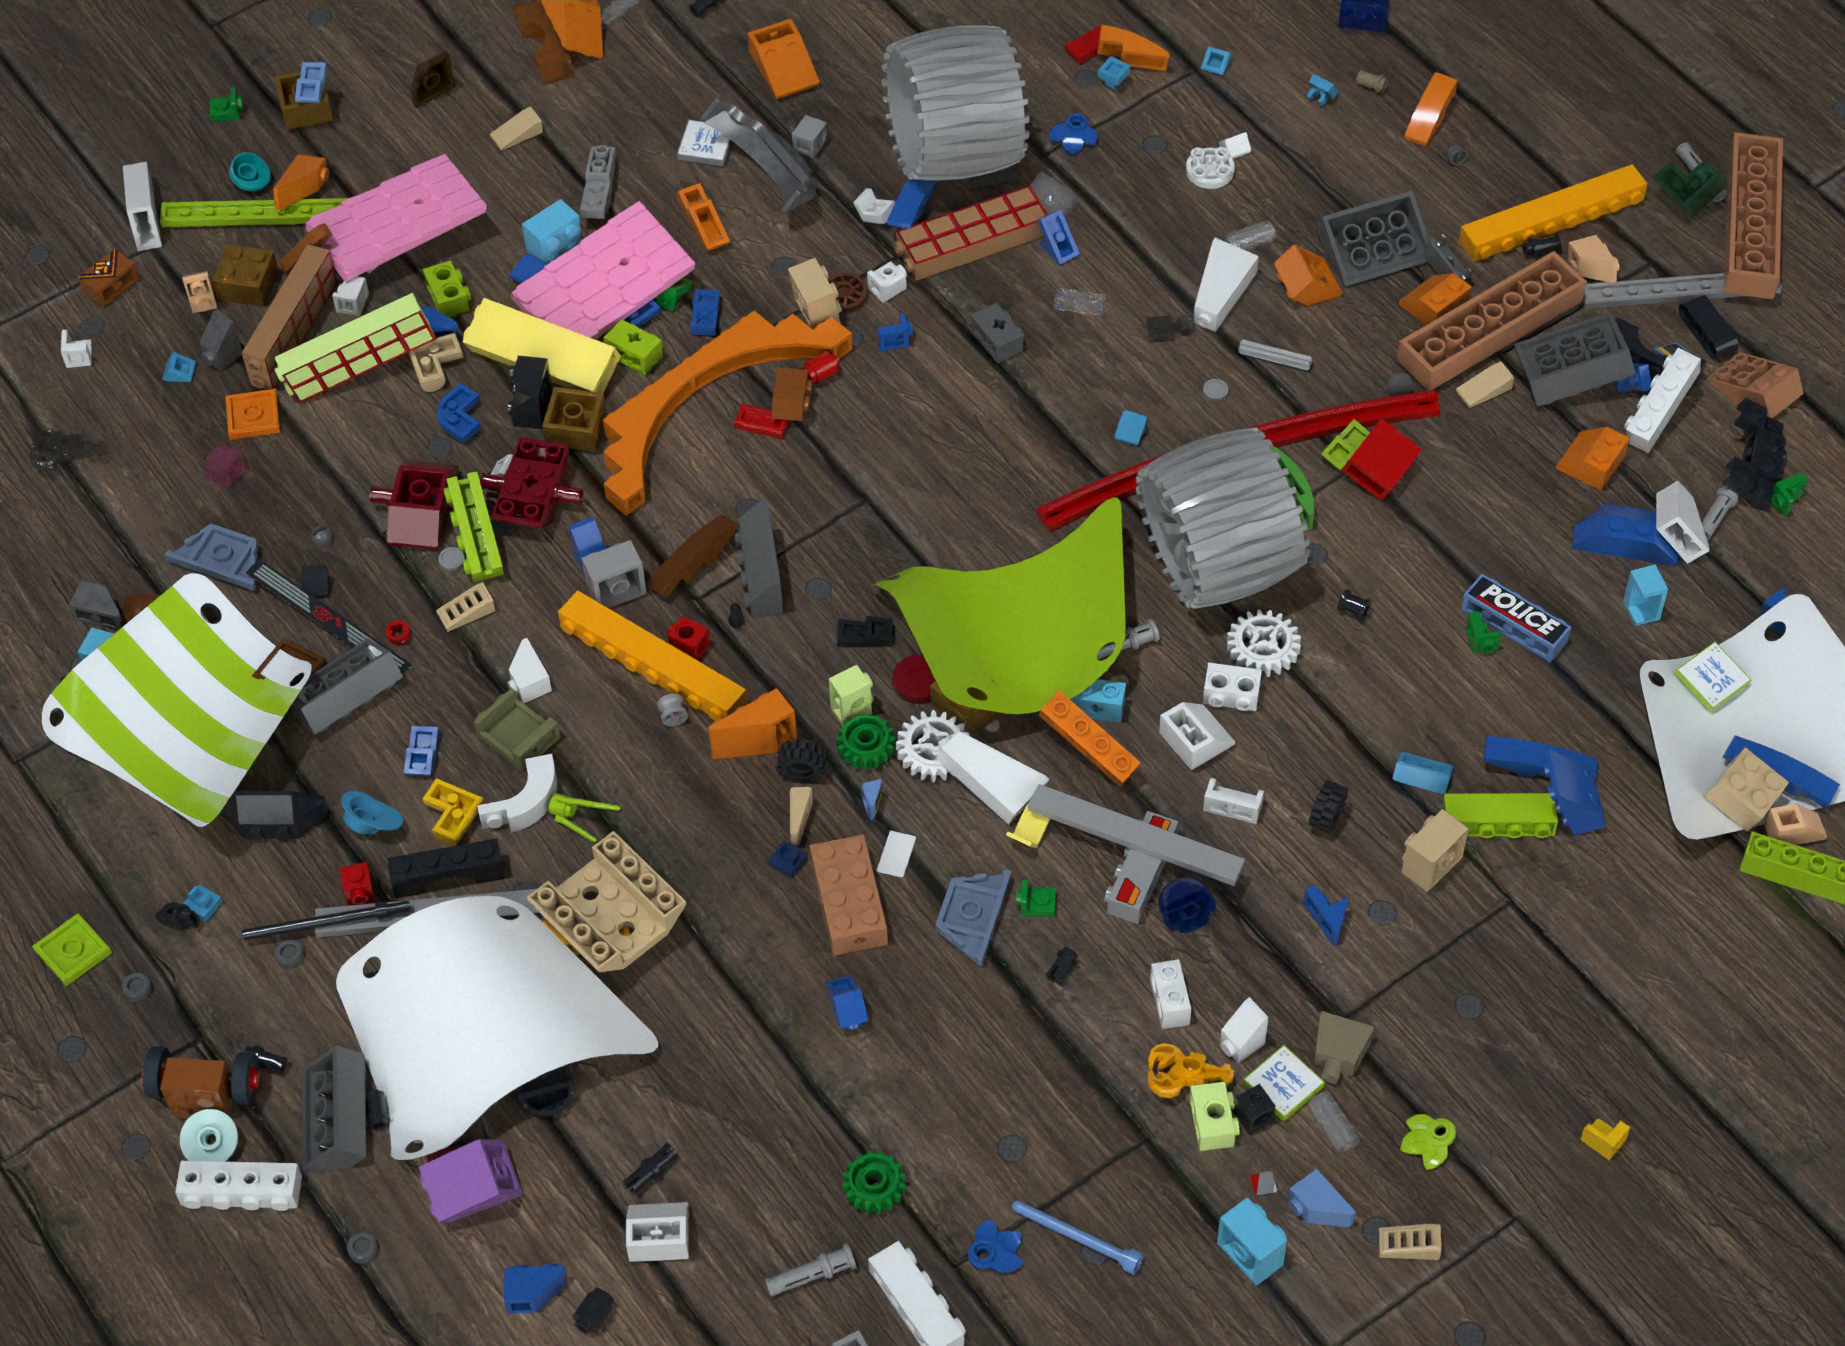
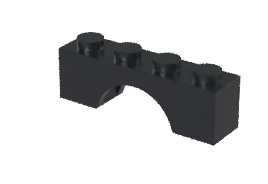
(1642, 355)
(474, 860)

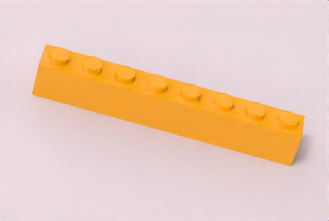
(1552, 213)
(651, 657)

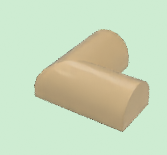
(430, 356)

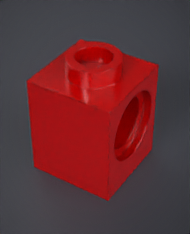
(689, 637)

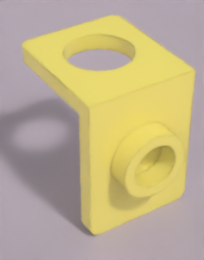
(1030, 828)

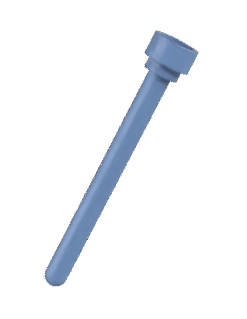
(1128, 1259)

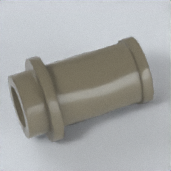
(1372, 81)

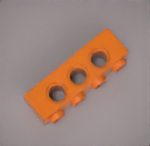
(1089, 738)

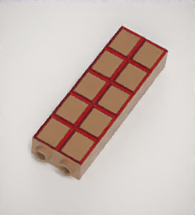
(970, 233)
(290, 315)

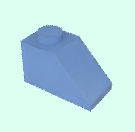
(1319, 1202)

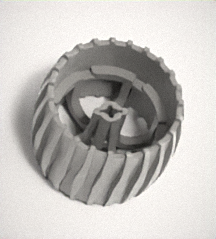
(955, 102)
(1223, 517)

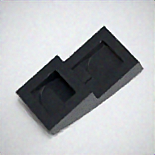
(871, 633)

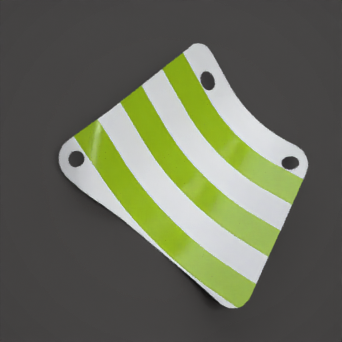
(177, 700)

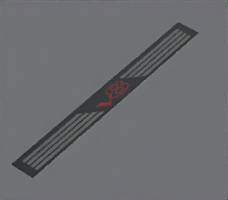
(315, 609)

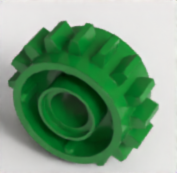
(868, 754)
(877, 1197)

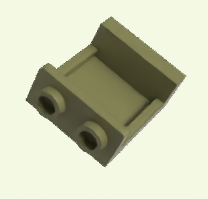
(515, 730)

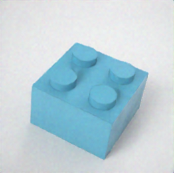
(552, 232)
(1252, 1241)

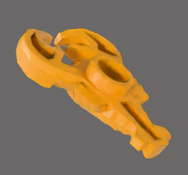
(1185, 1072)

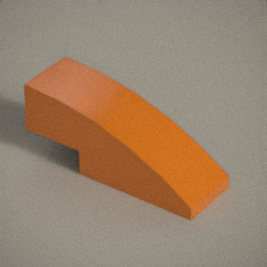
(1132, 49)
(1431, 109)
(702, 217)

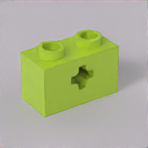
(637, 348)

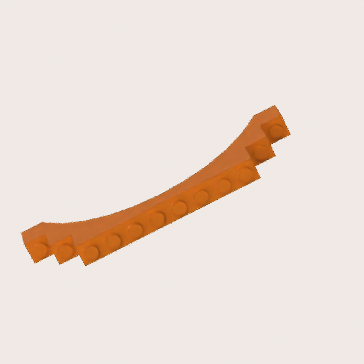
(743, 345)

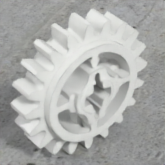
(1263, 648)
(923, 755)

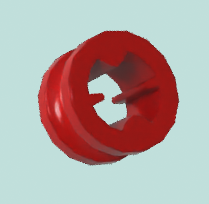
(396, 626)

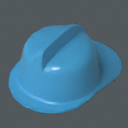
(368, 815)

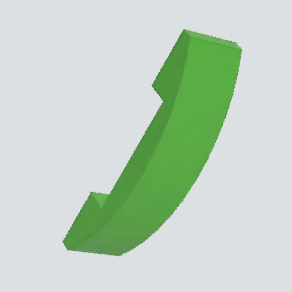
(1297, 479)

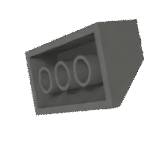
(759, 561)
(345, 685)
(333, 1111)

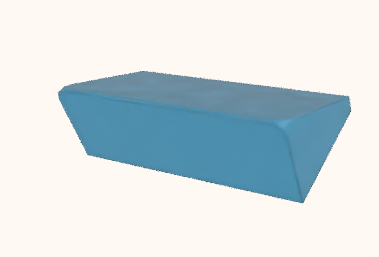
(1423, 772)

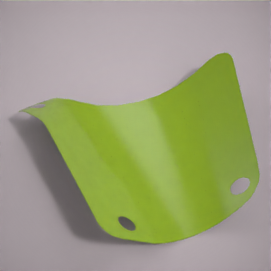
(1023, 623)

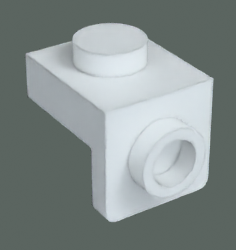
(873, 209)

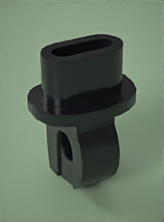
(178, 916)

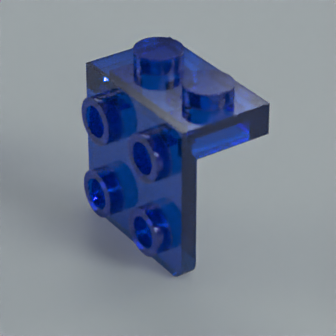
(1364, 14)

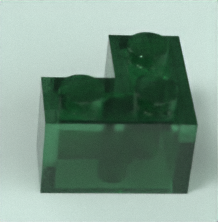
(1690, 191)

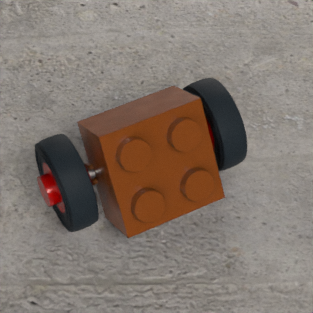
(198, 1083)

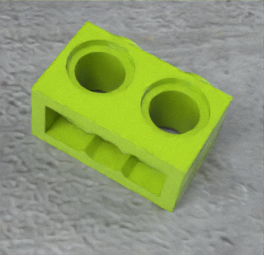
(446, 289)

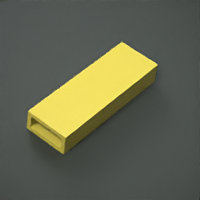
(572, 357)

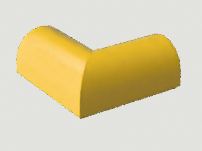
(458, 810)

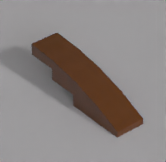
(687, 559)

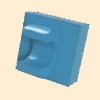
(1113, 72)
(1322, 87)
(203, 902)

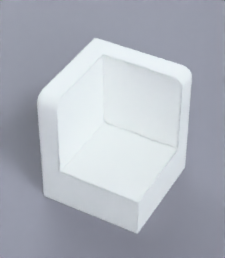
(75, 352)

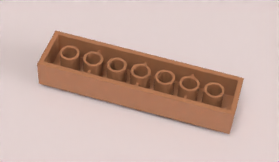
(1753, 216)
(1491, 321)

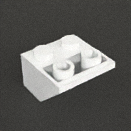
(1194, 733)
(657, 1232)

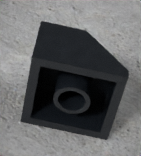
(531, 391)

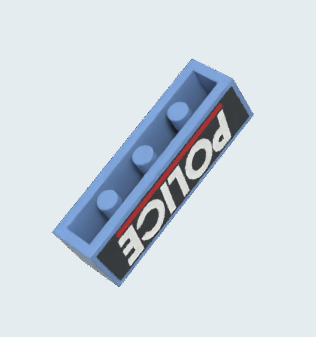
(1517, 618)

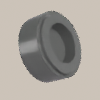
(1399, 384)
(289, 954)
(136, 987)
(362, 1248)

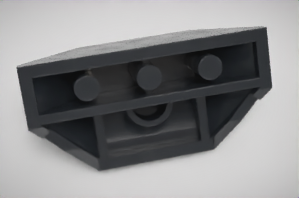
(274, 813)

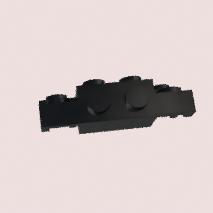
(1761, 457)

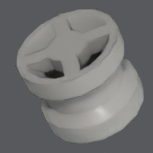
(672, 710)

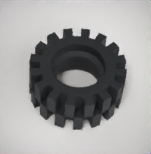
(801, 761)
(1328, 806)

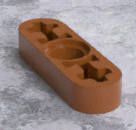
(316, 237)

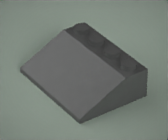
(1374, 238)
(1575, 359)

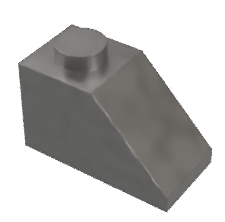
(220, 341)
(95, 606)

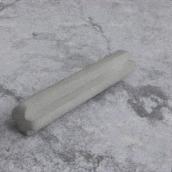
(1275, 354)

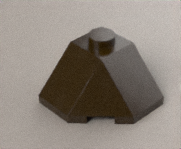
(432, 79)

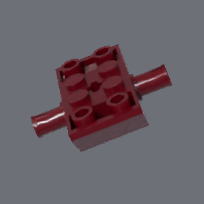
(532, 484)
(416, 504)

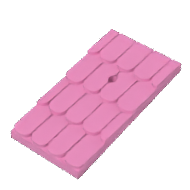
(398, 216)
(606, 275)

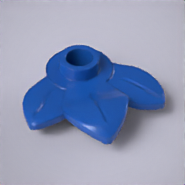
(1073, 133)
(998, 1246)

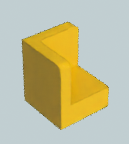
(1605, 1138)

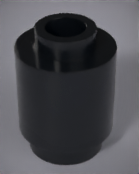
(593, 1311)

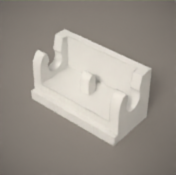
(1232, 803)

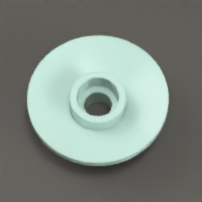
(202, 1125)

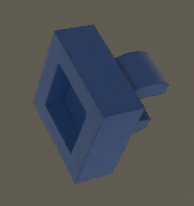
(788, 859)

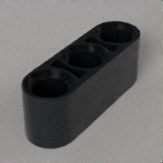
(1708, 327)

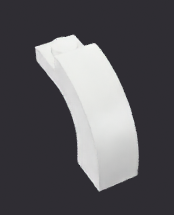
(529, 804)

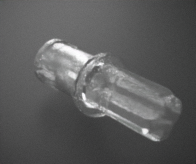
(616, 9)

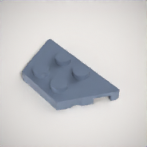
(219, 555)
(972, 912)

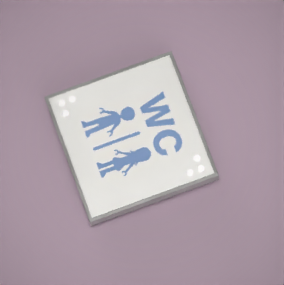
(703, 144)

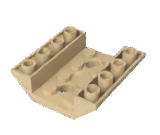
(627, 897)

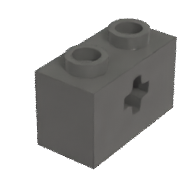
(997, 332)

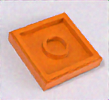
(252, 414)

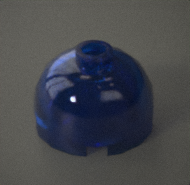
(1186, 904)

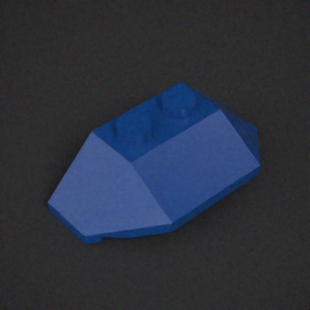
(1624, 534)

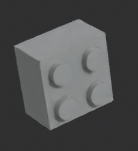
(614, 574)

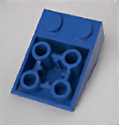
(1574, 793)

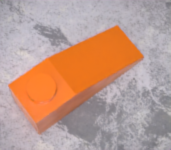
(300, 180)

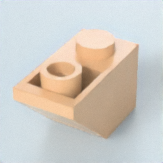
(1592, 259)
(200, 291)
(1794, 824)

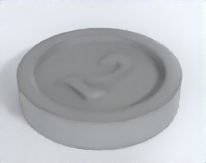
(1215, 390)
(451, 559)

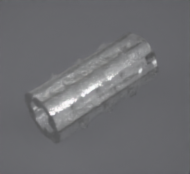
(1251, 236)
(1333, 1122)

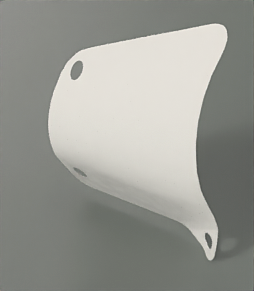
(1788, 706)
(473, 1013)

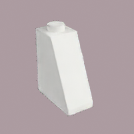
(1680, 522)

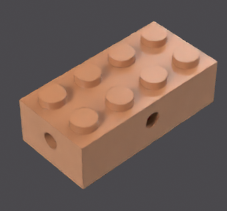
(848, 895)

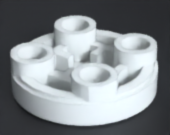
(1210, 167)

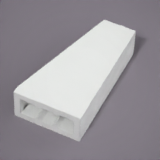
(141, 206)
(1223, 282)
(990, 775)

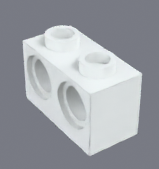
(1233, 681)
(1170, 994)

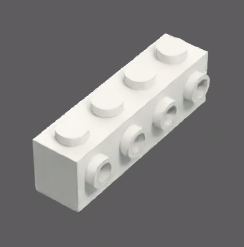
(1663, 399)
(238, 1185)
(914, 1298)

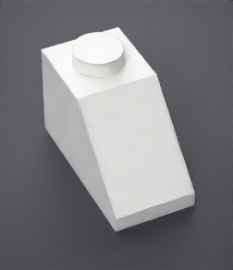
(528, 674)
(1244, 1031)

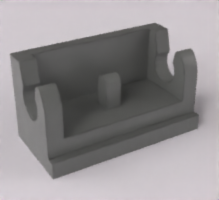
(1443, 259)

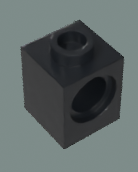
(1254, 1109)

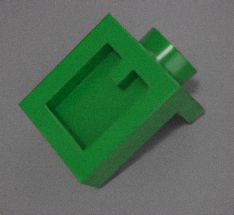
(226, 108)
(669, 297)
(1788, 491)
(1477, 634)
(1036, 900)

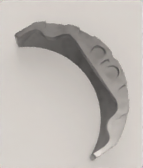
(767, 148)

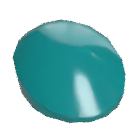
(249, 172)

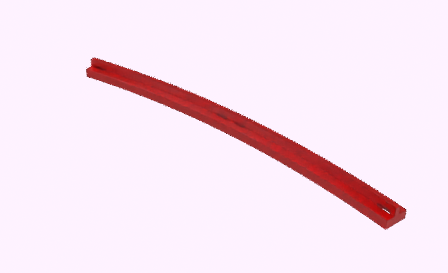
(1280, 432)

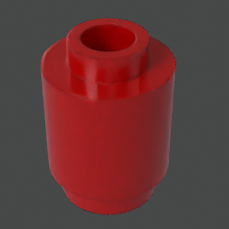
(821, 367)

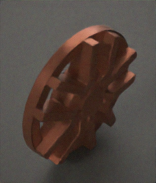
(848, 291)

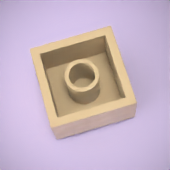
(814, 293)
(1746, 789)
(1434, 849)

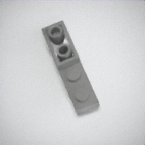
(598, 182)

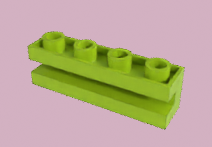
(474, 526)
(1504, 814)
(1795, 867)

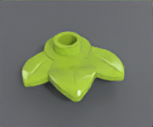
(1424, 1141)

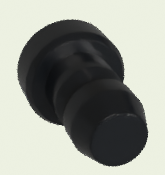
(735, 617)

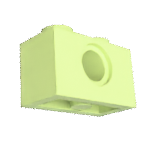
(850, 694)
(1213, 1132)

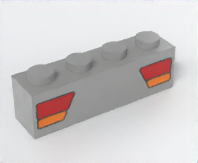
(1137, 876)

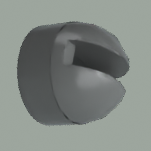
(1459, 153)
(321, 536)

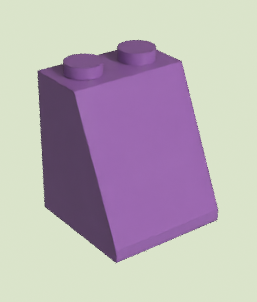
(470, 1180)

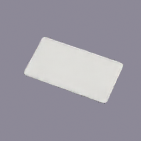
(896, 854)

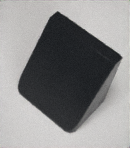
(315, 580)

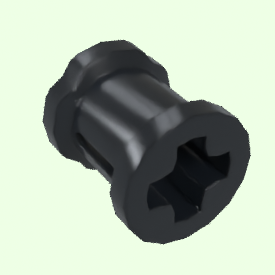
(1354, 604)

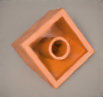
(1306, 276)
(1436, 297)
(1594, 456)

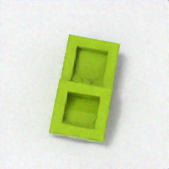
(1345, 445)

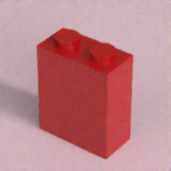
(1381, 459)

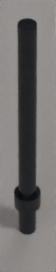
(380, 911)

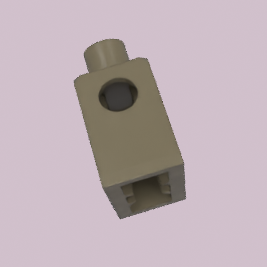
(1340, 1045)

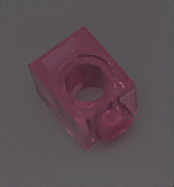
(224, 465)

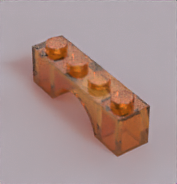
(550, 58)

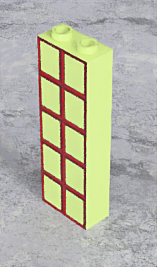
(354, 348)

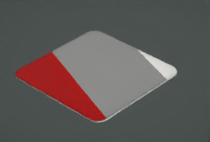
(1263, 1183)

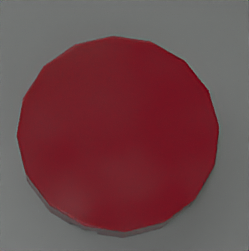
(913, 679)

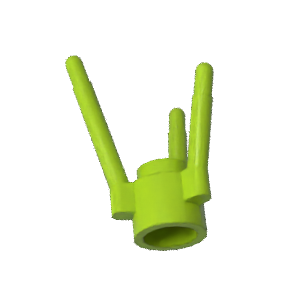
(565, 806)

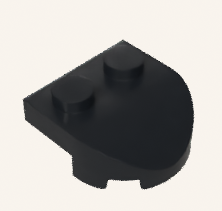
(548, 1092)

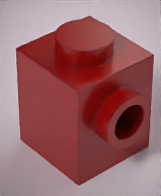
(357, 884)

